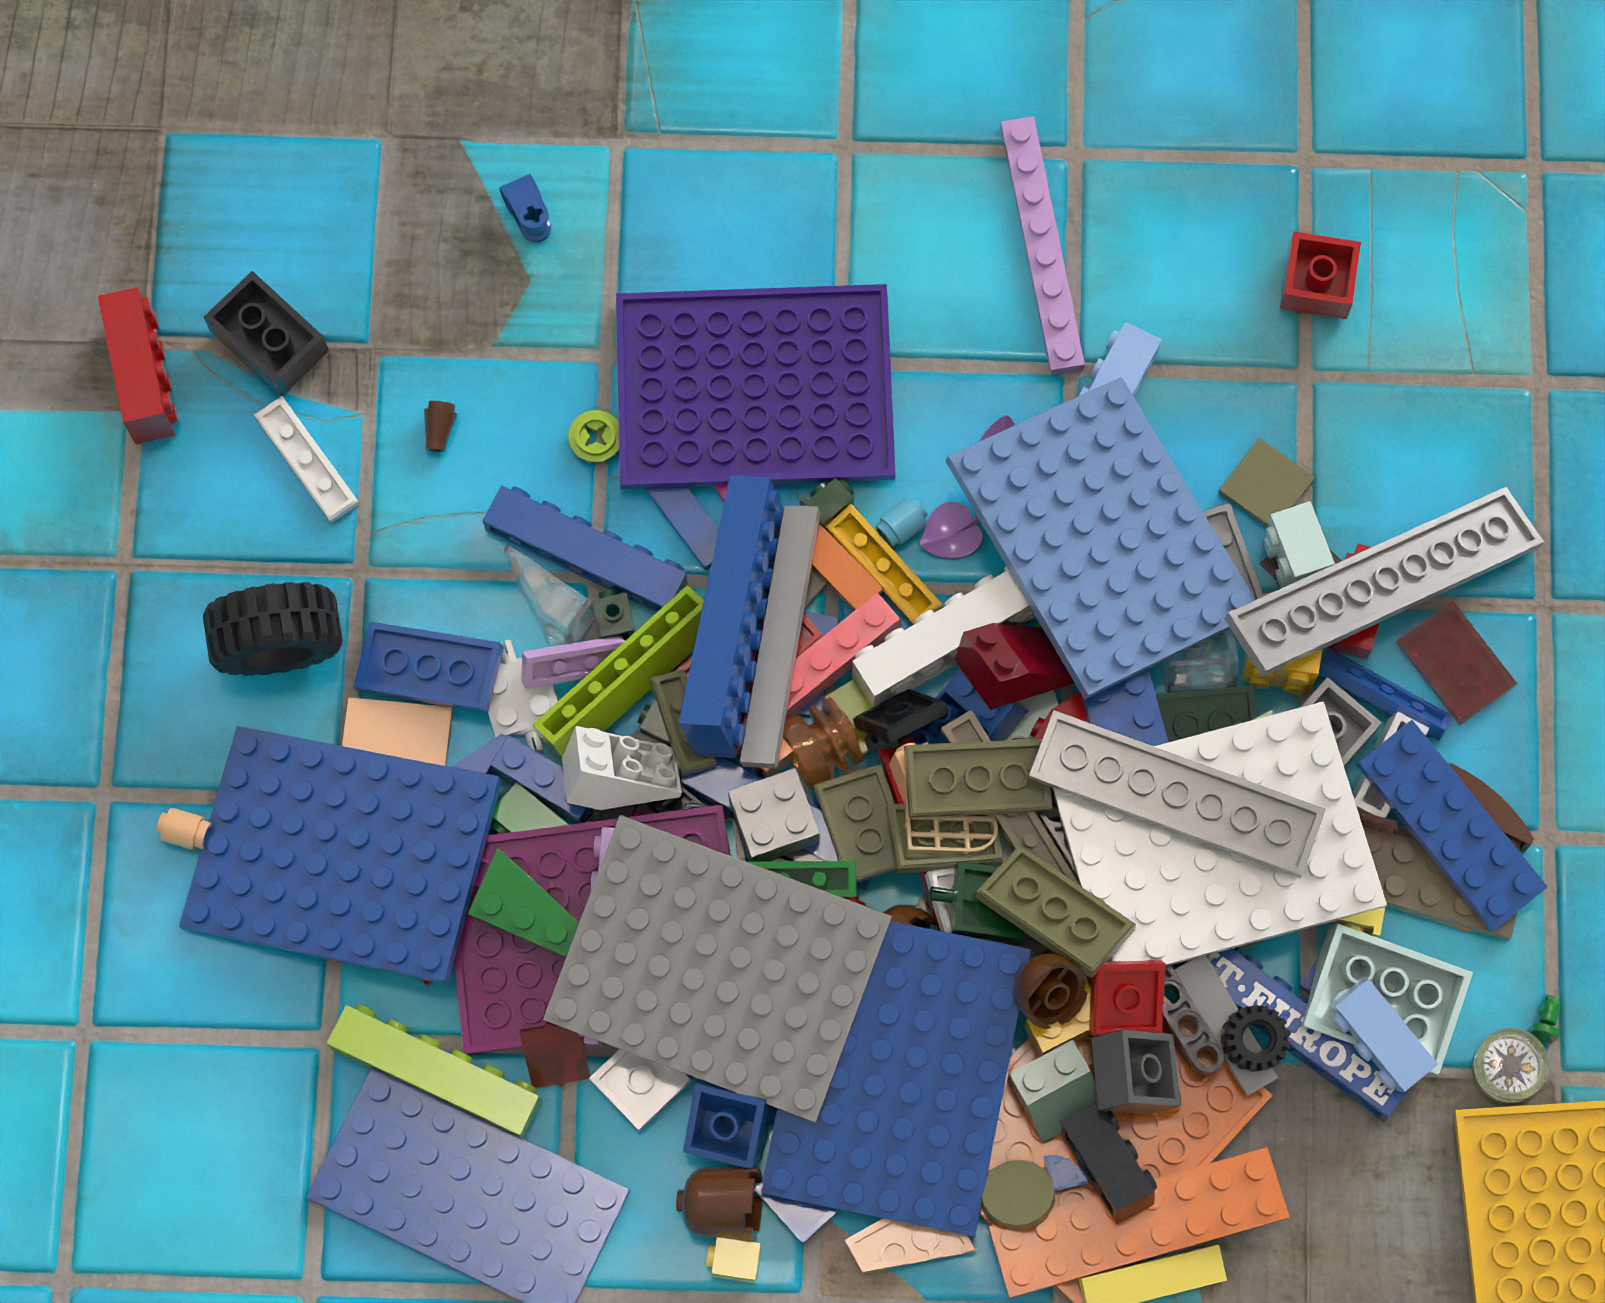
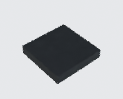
(900, 715)

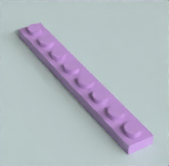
(1042, 245)

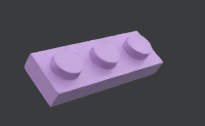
(565, 661)

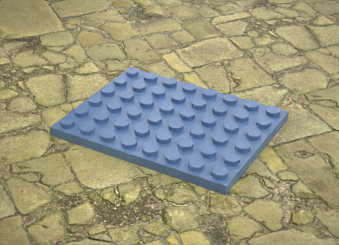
(1101, 536)

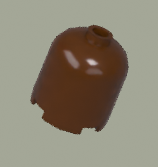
(722, 1203)

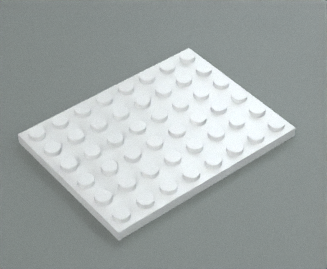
(1208, 900)

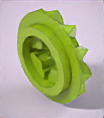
(594, 421)

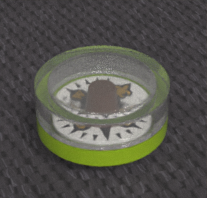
(1510, 1065)

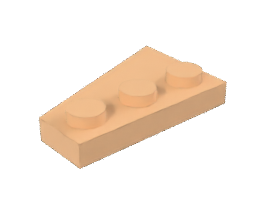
(899, 1244)

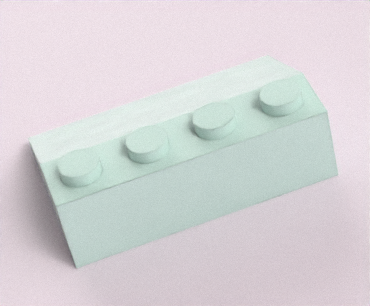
(1416, 986)

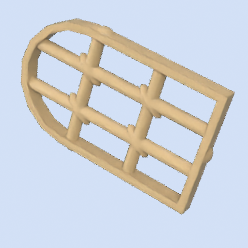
(940, 835)

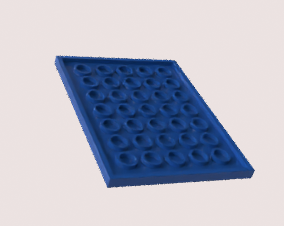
(341, 854)
(913, 1089)

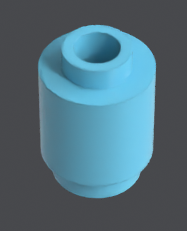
(902, 522)

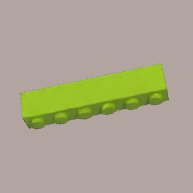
(625, 673)
(433, 1070)

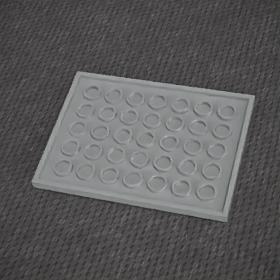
(717, 968)

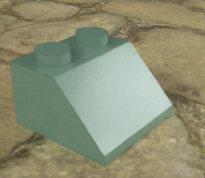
(1054, 1088)

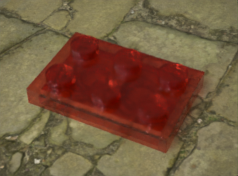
(1456, 663)

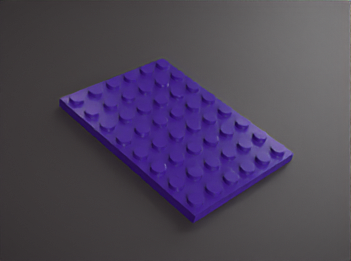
(754, 386)

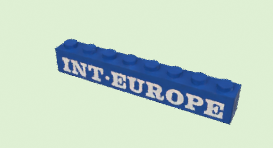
(1324, 1054)

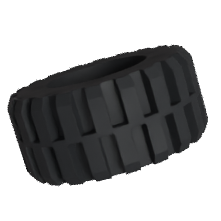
(272, 628)

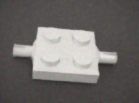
(515, 707)

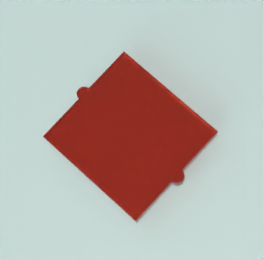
(554, 1055)

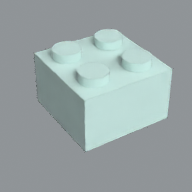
(1297, 544)

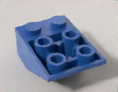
(961, 698)

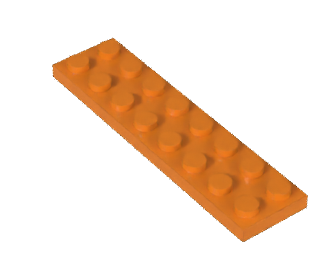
(1187, 1212)

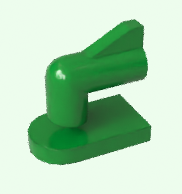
(1549, 1013)

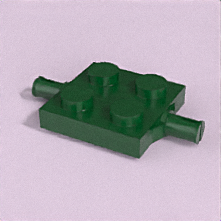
(969, 914)

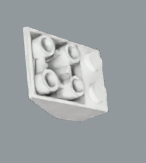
(617, 770)

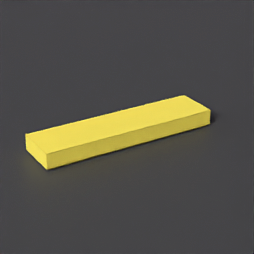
(1155, 1277)

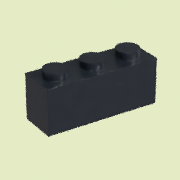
(1109, 1162)

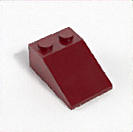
(1010, 663)

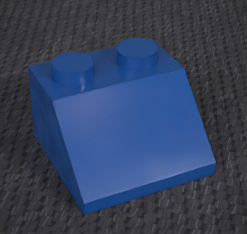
(726, 1126)

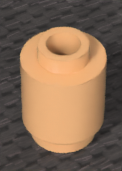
(182, 828)

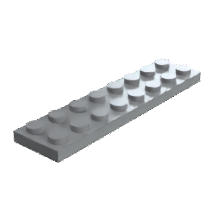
(1177, 794)

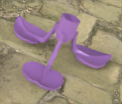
(950, 527)

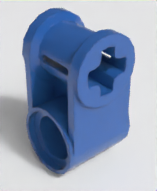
(525, 205)

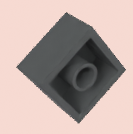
(1135, 1072)

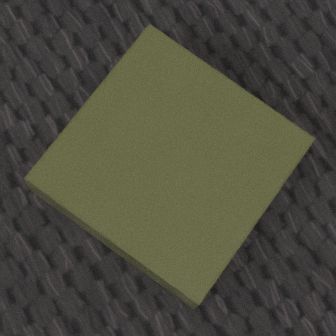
(1265, 483)

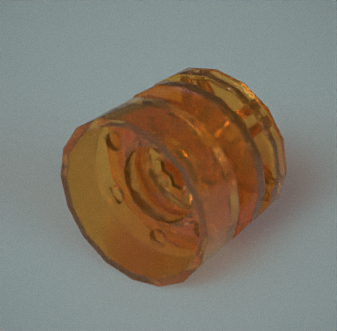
(822, 742)

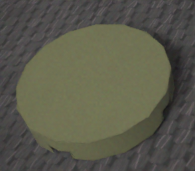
(1018, 1195)

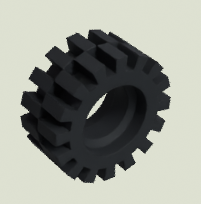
(1276, 1031)

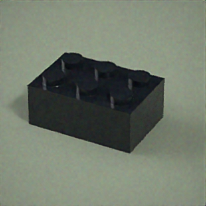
(266, 333)

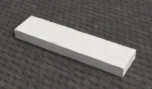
(306, 459)

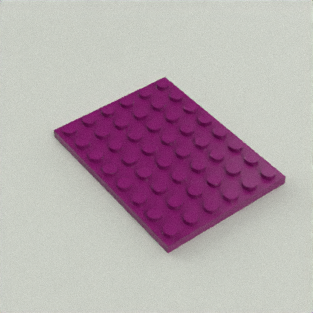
(509, 981)

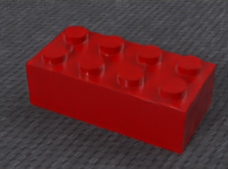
(138, 365)

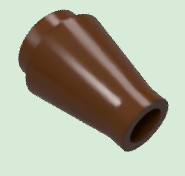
(439, 421)

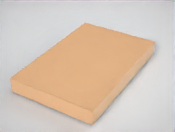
(399, 729)

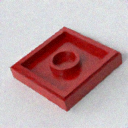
(1127, 997)

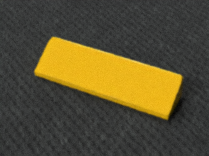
(883, 564)

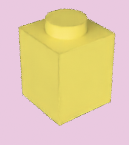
(734, 1259)

